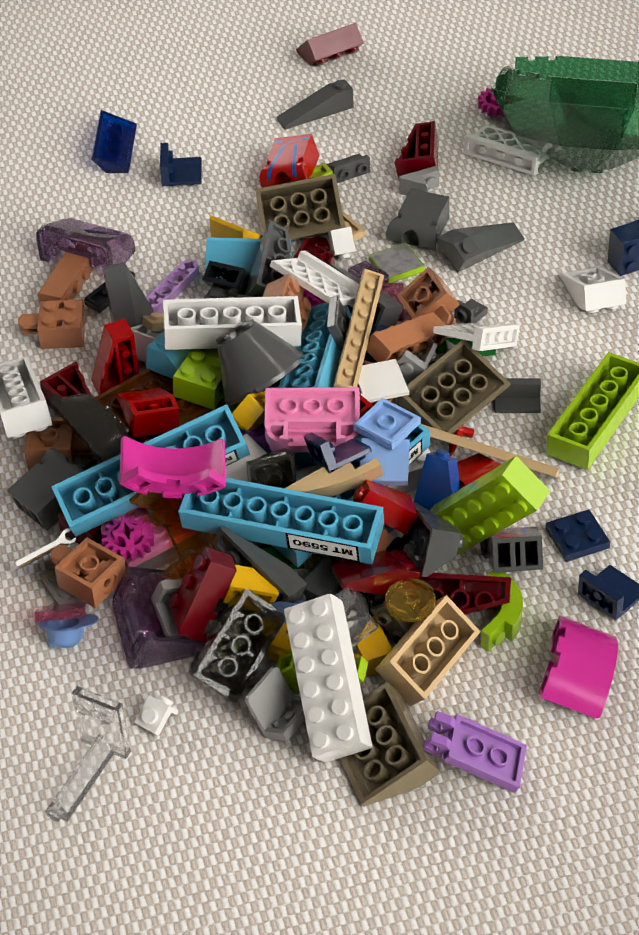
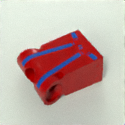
(290, 160)

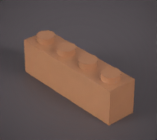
(66, 278)
(412, 335)

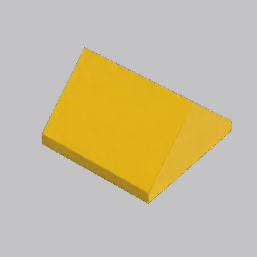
(224, 229)

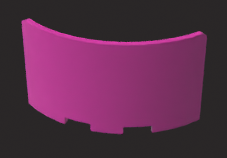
(172, 469)
(580, 668)

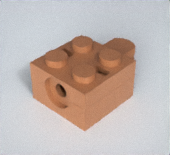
(288, 287)
(427, 295)
(57, 324)
(56, 436)
(88, 570)

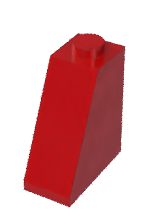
(397, 505)

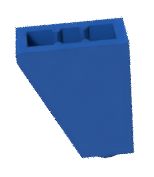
(437, 479)

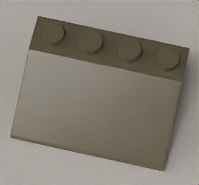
(302, 206)
(453, 389)
(397, 754)

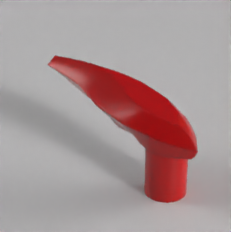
(463, 431)

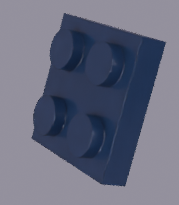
(577, 535)

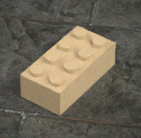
(428, 651)

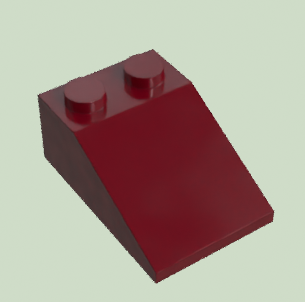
(375, 577)

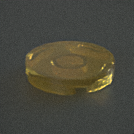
(410, 600)

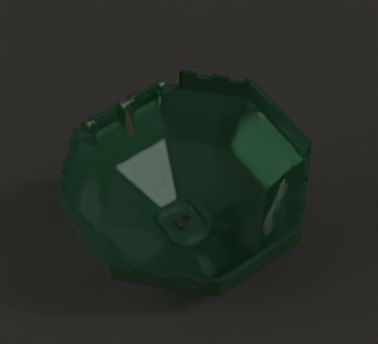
(574, 108)

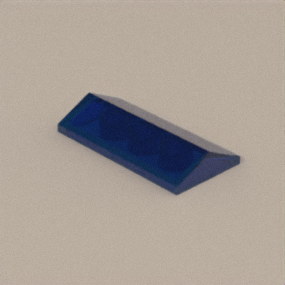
(113, 143)

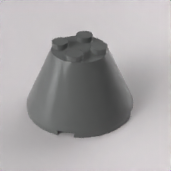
(253, 360)

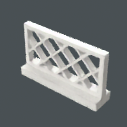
(500, 153)
(318, 277)
(483, 336)

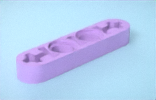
(185, 271)

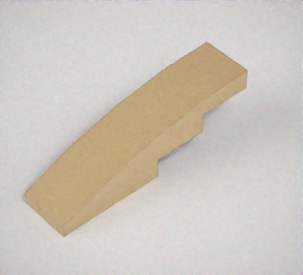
(338, 481)

